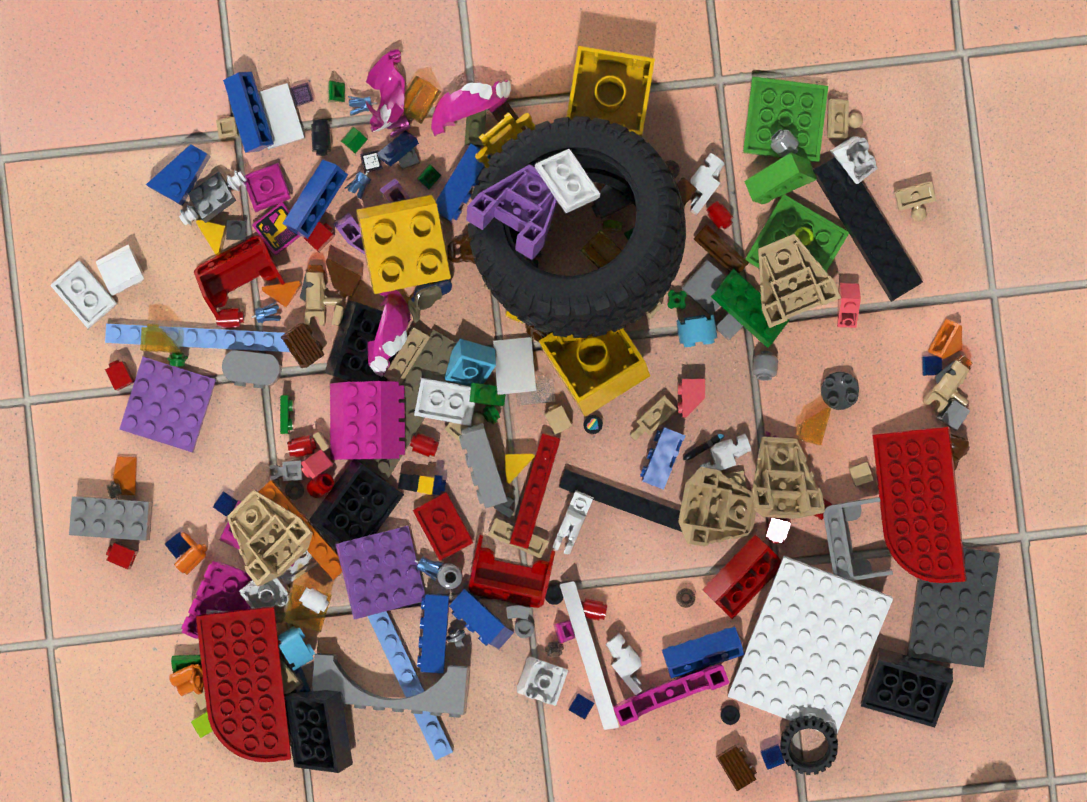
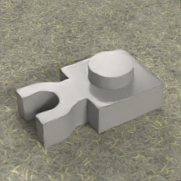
(290, 471)

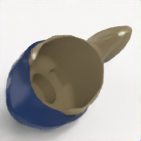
(426, 295)

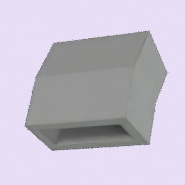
(953, 414)
(518, 611)

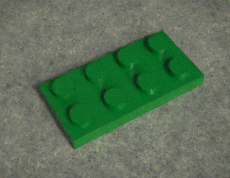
(744, 304)

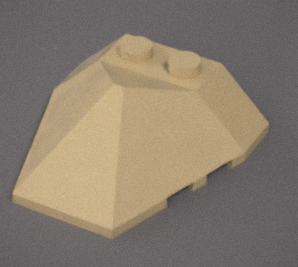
(791, 280)
(783, 482)
(715, 509)
(268, 537)

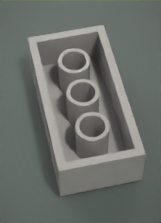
(484, 467)
(110, 518)

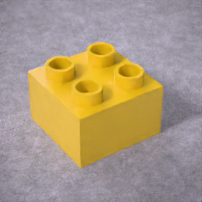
(611, 87)
(403, 244)
(595, 367)

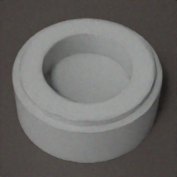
(524, 628)

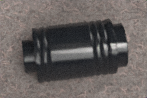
(321, 137)

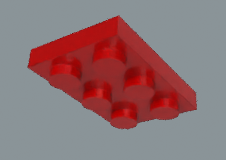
(443, 526)

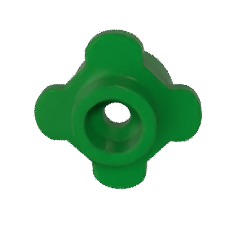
(673, 295)
(177, 359)
(491, 414)

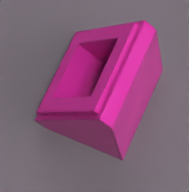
(564, 631)

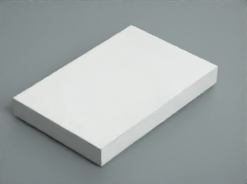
(281, 115)
(567, 180)
(83, 294)
(514, 365)
(444, 402)

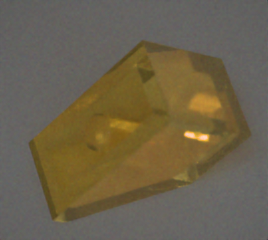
(157, 340)
(813, 428)

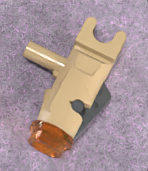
(314, 294)
(948, 382)

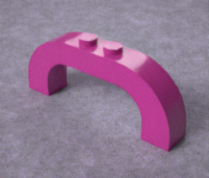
(671, 691)

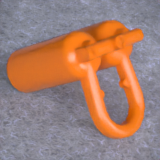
(192, 556)
(188, 680)

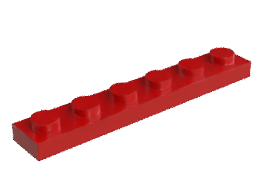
(534, 491)

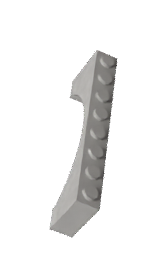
(445, 696)

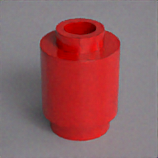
(720, 215)
(230, 318)
(424, 445)
(301, 446)
(320, 485)
(594, 609)

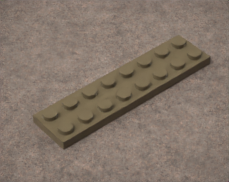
(430, 364)

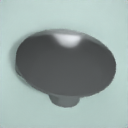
(840, 390)

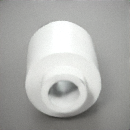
(314, 600)

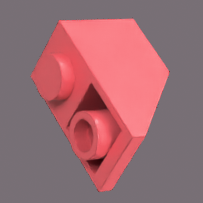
(848, 305)
(692, 394)
(316, 464)

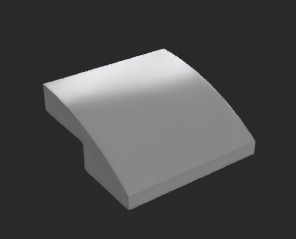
(703, 285)

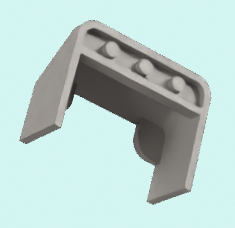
(840, 545)

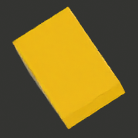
(214, 235)
(515, 464)

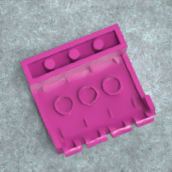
(366, 420)
(218, 593)

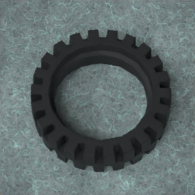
(803, 766)

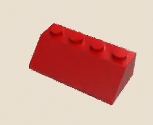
(743, 576)

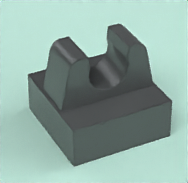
(505, 507)

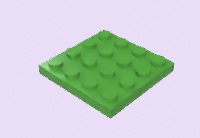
(789, 107)
(789, 217)

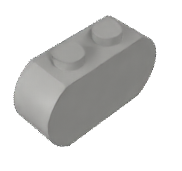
(251, 368)

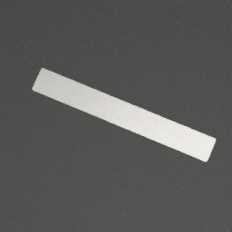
(589, 655)

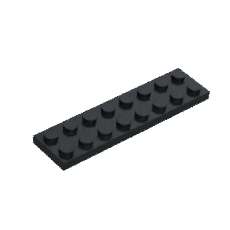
(868, 230)

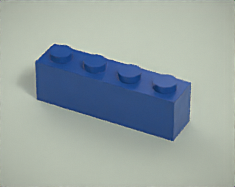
(248, 112)
(460, 185)
(315, 199)
(434, 633)
(703, 652)

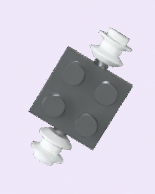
(212, 197)

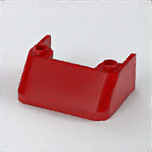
(235, 269)
(508, 580)

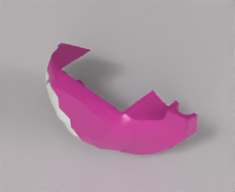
(388, 79)
(468, 101)
(390, 333)

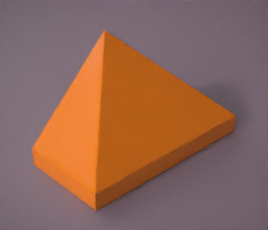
(283, 293)
(948, 340)
(125, 474)

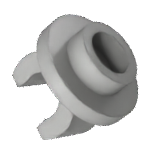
(456, 636)

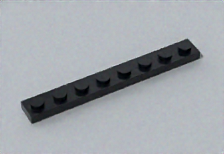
(621, 499)

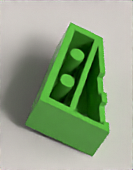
(780, 178)

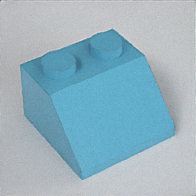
(470, 363)

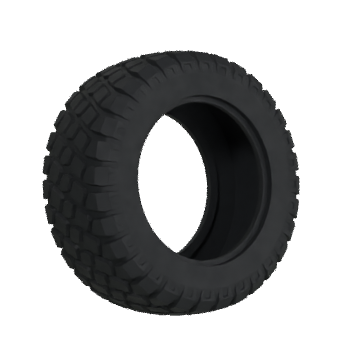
(624, 286)

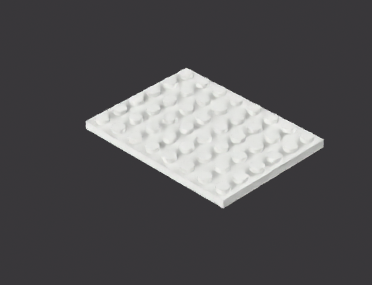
(809, 644)

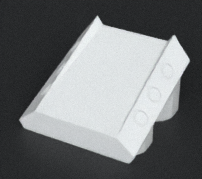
(855, 158)
(120, 270)
(267, 595)
(541, 681)

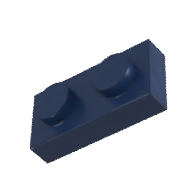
(397, 148)

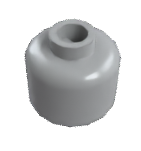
(784, 143)
(765, 366)
(454, 581)

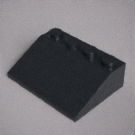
(350, 349)
(356, 504)
(907, 687)
(318, 731)

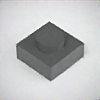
(409, 160)
(236, 230)

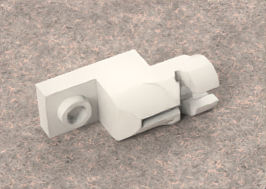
(705, 181)
(725, 451)
(573, 520)
(626, 662)

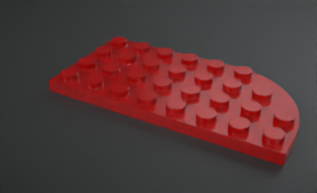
(920, 503)
(244, 683)

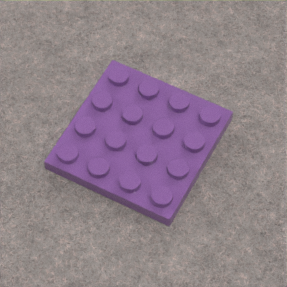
(167, 404)
(380, 572)

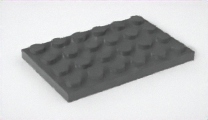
(955, 617)

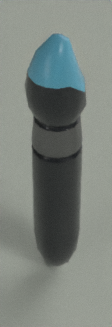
(704, 446)

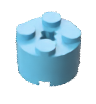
(697, 330)
(295, 648)

